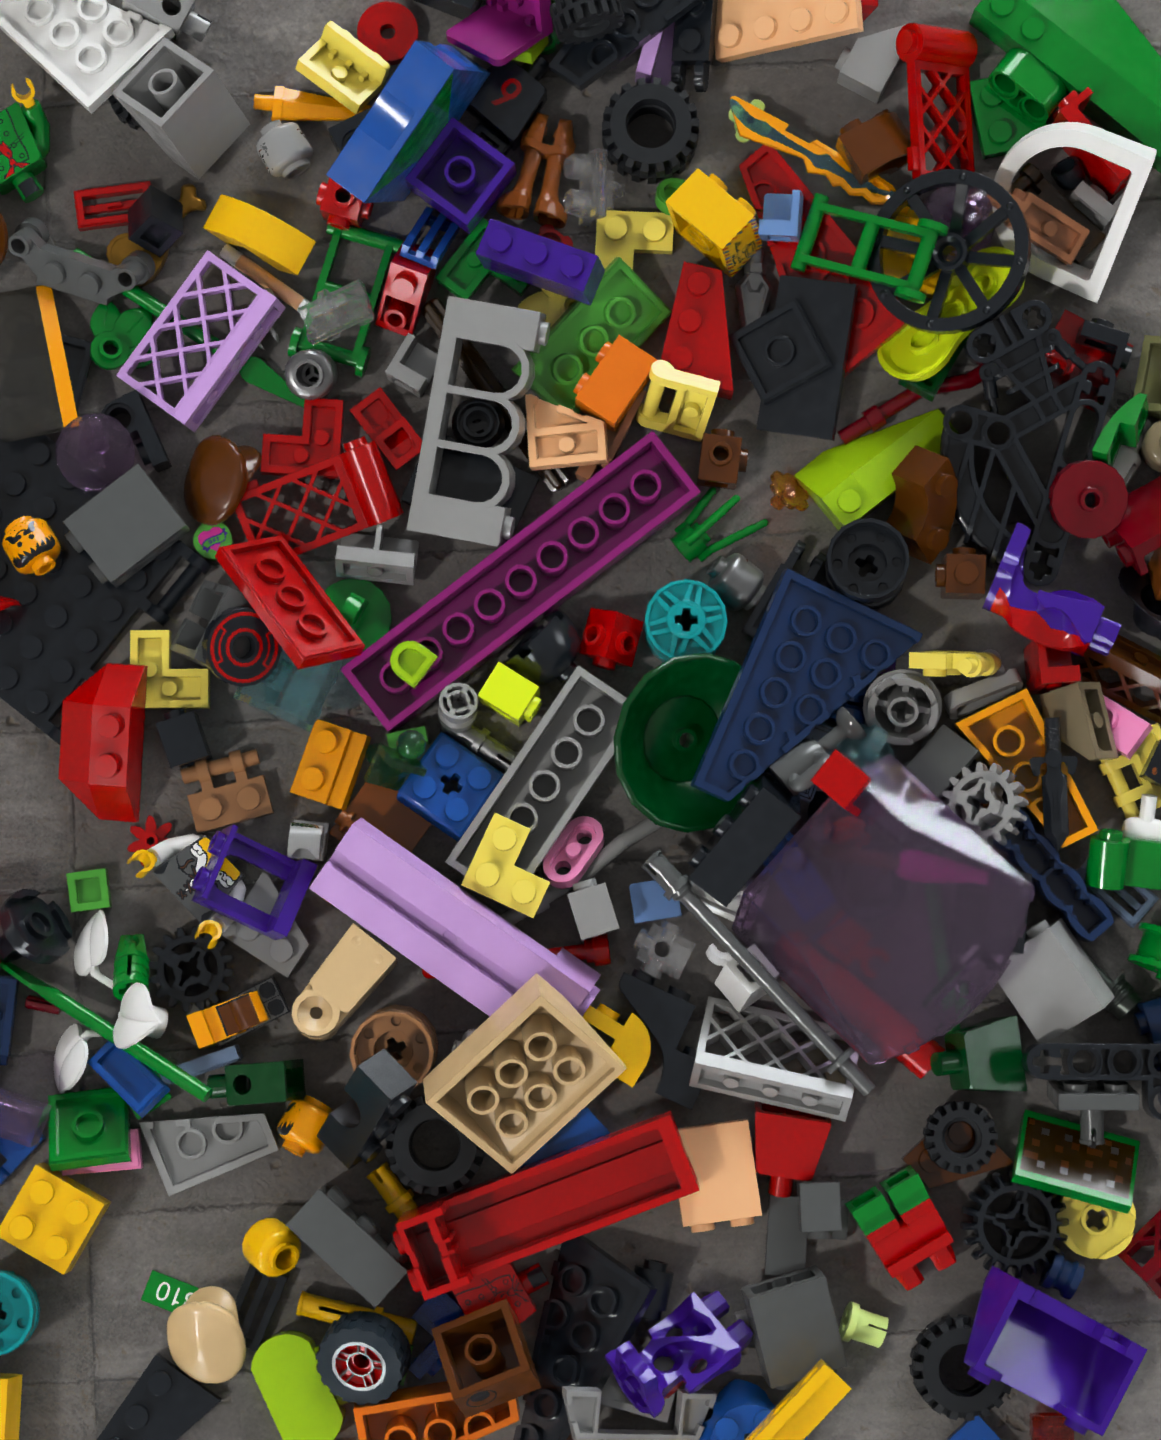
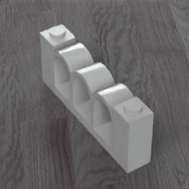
(491, 325)

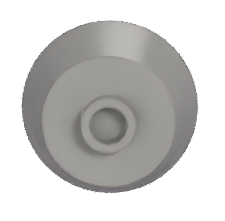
(903, 705)

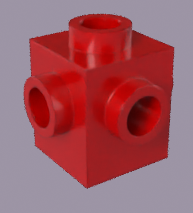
(341, 214)
(610, 638)

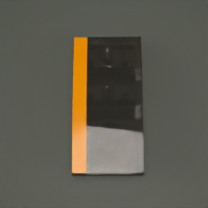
(33, 366)

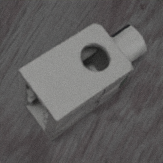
(184, 22)

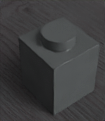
(819, 1208)

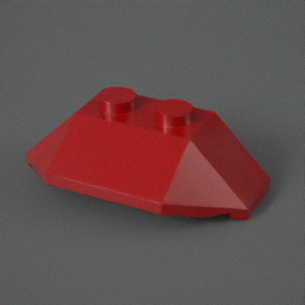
(105, 741)

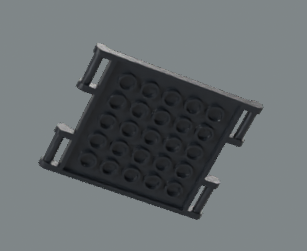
(66, 614)

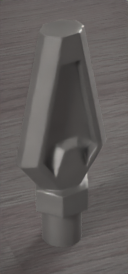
(753, 290)

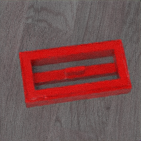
(106, 192)

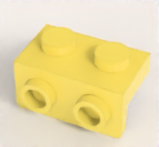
(344, 68)

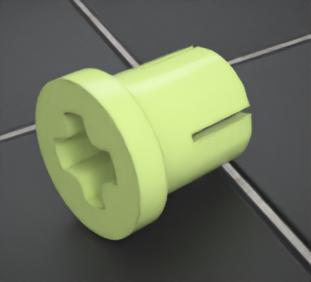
(862, 1325)

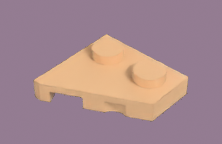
(563, 437)

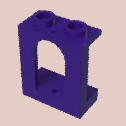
(295, 873)

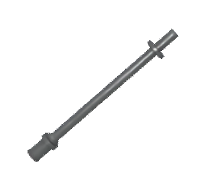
(680, 889)

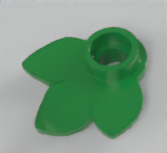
(119, 330)

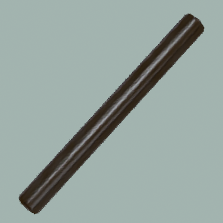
(485, 380)

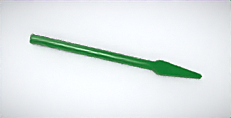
(254, 370)
(105, 1029)

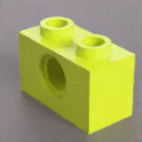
(510, 695)

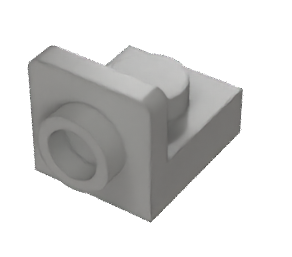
(1094, 204)

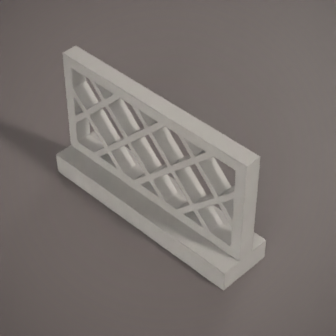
(771, 1081)

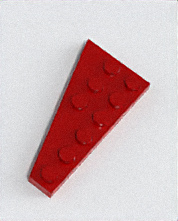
(872, 323)

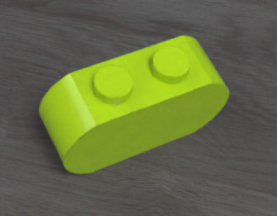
(294, 1388)

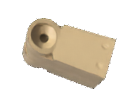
(341, 984)

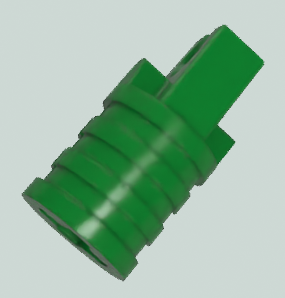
(130, 964)

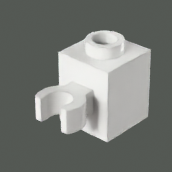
(735, 981)

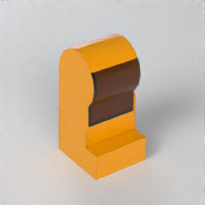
(227, 1019)

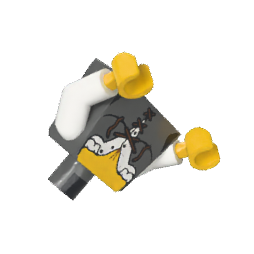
(176, 867)

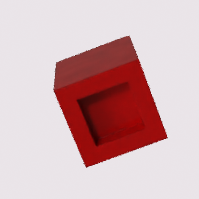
(842, 781)

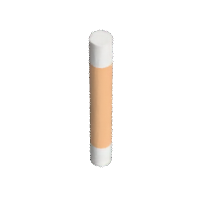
(262, 277)

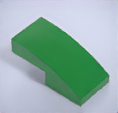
(1122, 429)

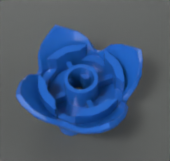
(737, 1411)

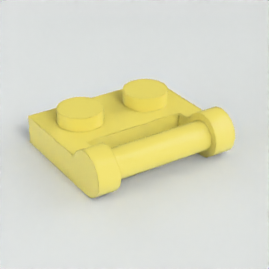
(690, 405)

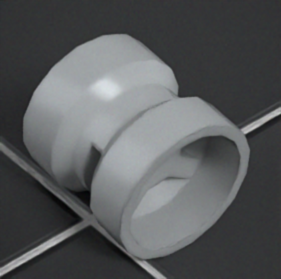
(455, 716)

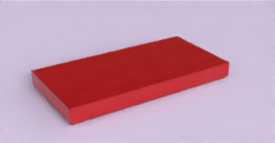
(290, 601)

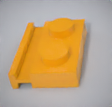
(330, 764)

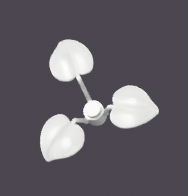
(136, 1015)

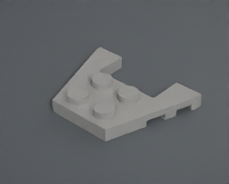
(584, 1410)

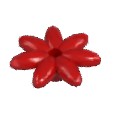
(150, 832)

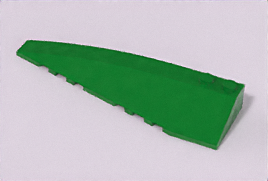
(1087, 47)

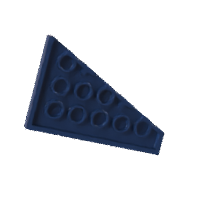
(799, 669)

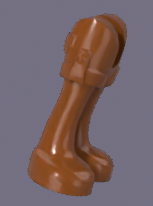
(548, 209)

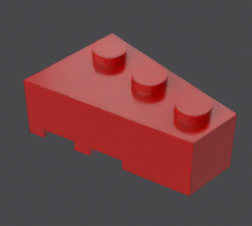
(698, 328)

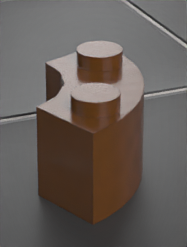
(874, 146)
(924, 502)

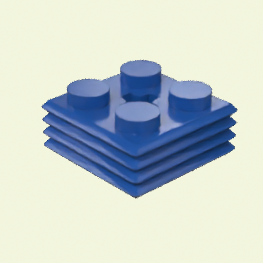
(455, 811)

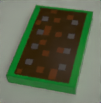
(1056, 1162)

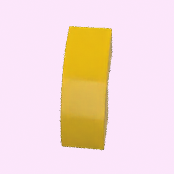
(259, 233)

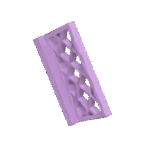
(228, 358)

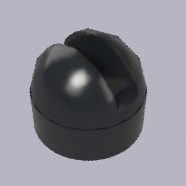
(1068, 173)

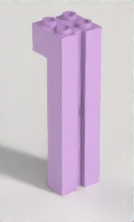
(442, 924)

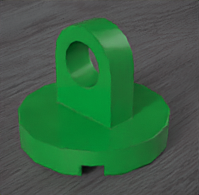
(363, 608)

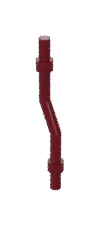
(876, 417)

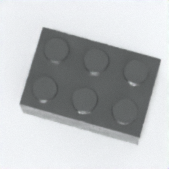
(350, 1243)

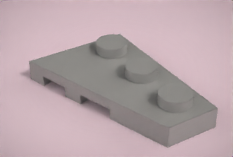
(206, 1147)

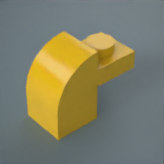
(631, 1040)

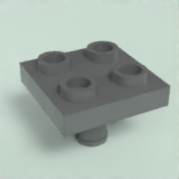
(1092, 1100)

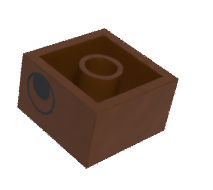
(485, 1358)

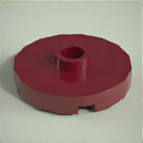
(1069, 493)

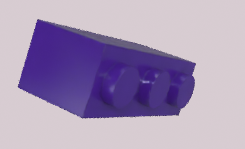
(540, 261)

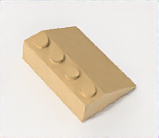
(522, 1074)

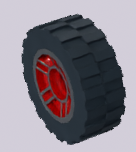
(342, 1354)

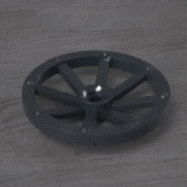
(1019, 262)

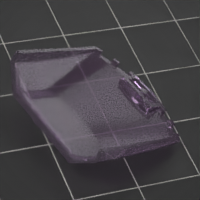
(887, 915)

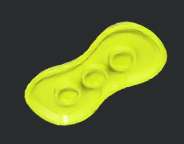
(919, 354)

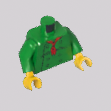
(23, 145)

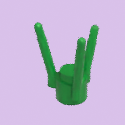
(692, 539)

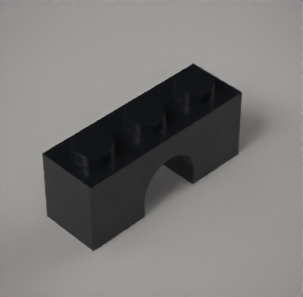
(378, 1096)

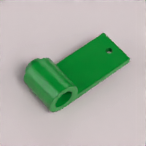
(1122, 861)

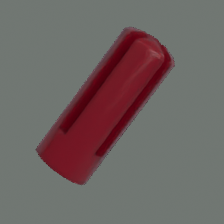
(40, 1004)

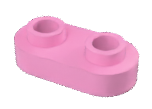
(571, 854)

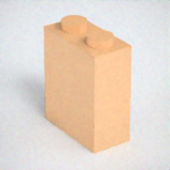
(726, 1176)

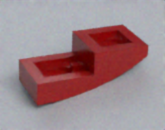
(388, 428)

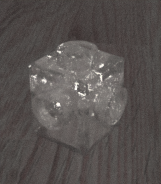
(678, 955)

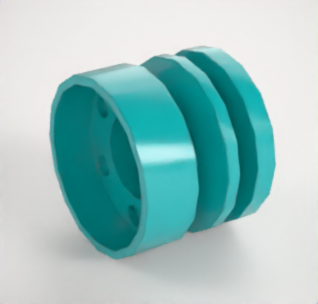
(667, 605)
(22, 1310)

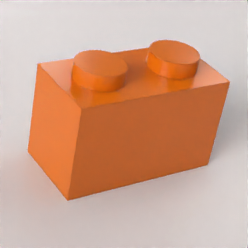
(615, 382)

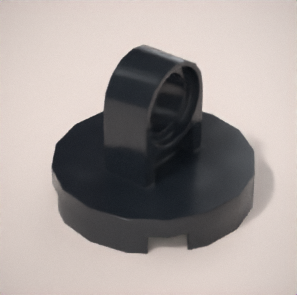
(33, 929)

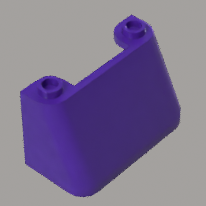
(1050, 1352)

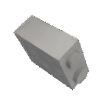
(1053, 982)

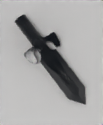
(1054, 784)

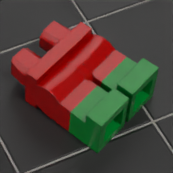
(913, 1237)

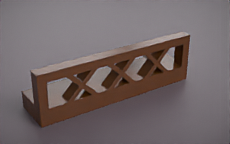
(1130, 662)

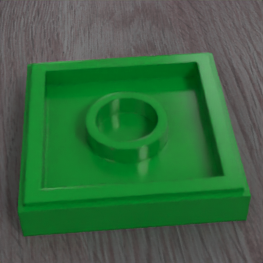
(88, 1129)

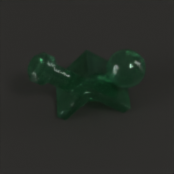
(390, 765)

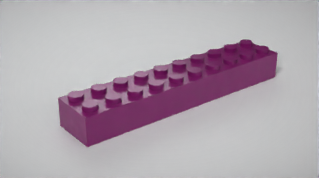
(526, 578)

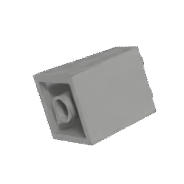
(182, 107)

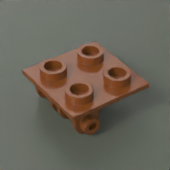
(386, 813)

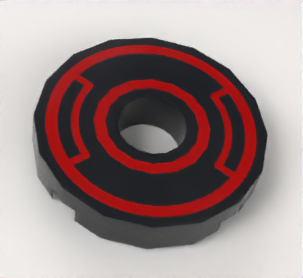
(219, 652)

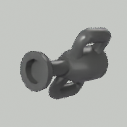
(804, 760)

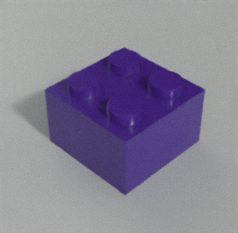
(461, 175)

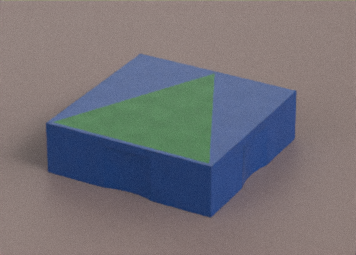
(405, 120)

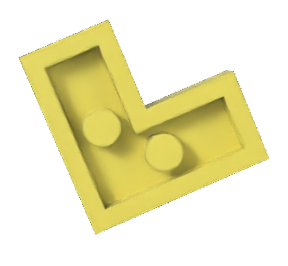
(632, 232)
(167, 686)
(494, 868)

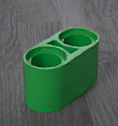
(1027, 86)

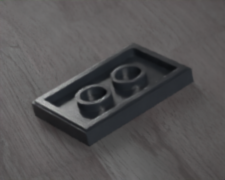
(477, 480)

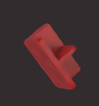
(1048, 669)

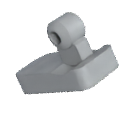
(984, 692)

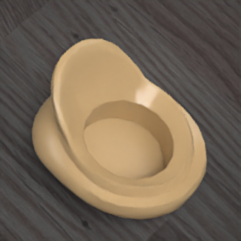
(207, 1336)

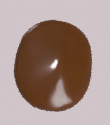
(218, 478)

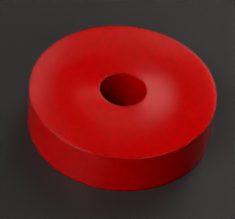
(385, 16)

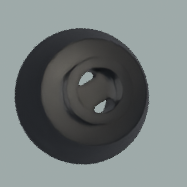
(476, 410)

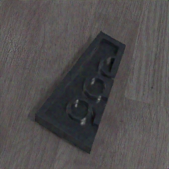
(160, 1405)

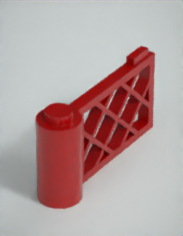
(936, 53)
(364, 483)

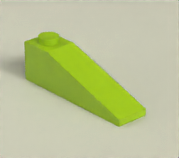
(858, 477)

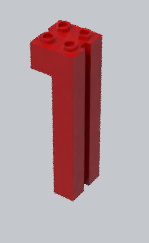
(544, 1204)

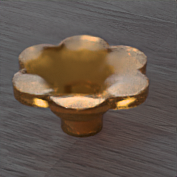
(787, 492)

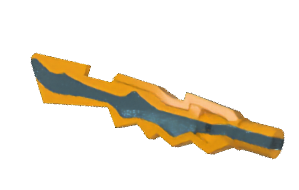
(818, 158)

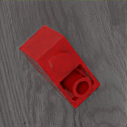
(404, 293)

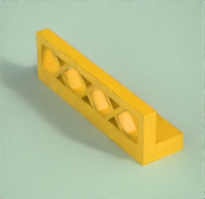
(803, 1406)

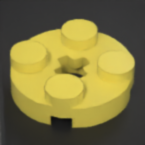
(1090, 1241)

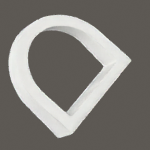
(1107, 145)

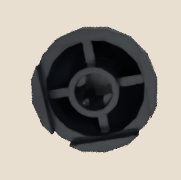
(547, 651)

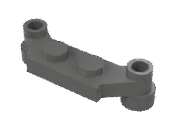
(74, 271)

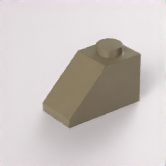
(1082, 719)

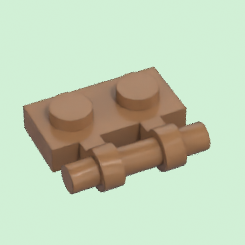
(229, 803)

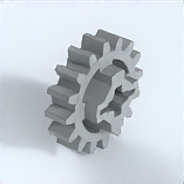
(988, 790)

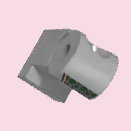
(308, 840)

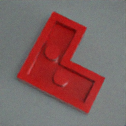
(319, 441)

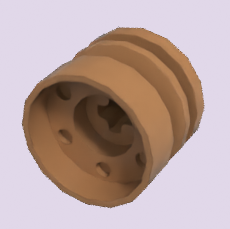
(402, 1024)

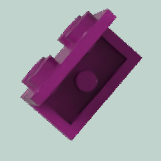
(502, 29)

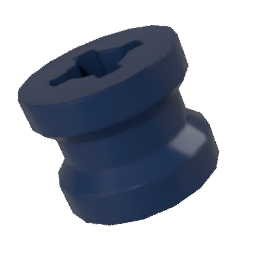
(1062, 1275)

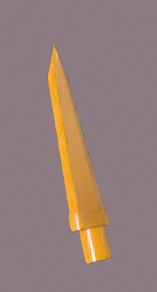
(302, 106)

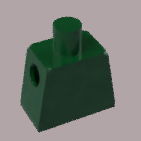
(983, 1057)
(269, 1082)

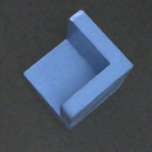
(782, 217)
(651, 904)

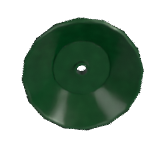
(649, 761)

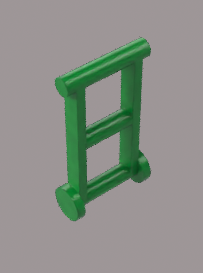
(907, 289)
(360, 355)

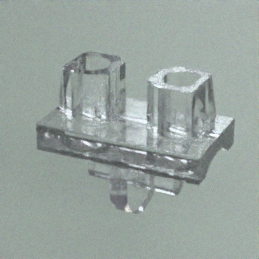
(596, 186)
(336, 312)

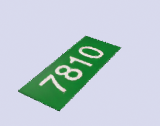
(166, 1291)

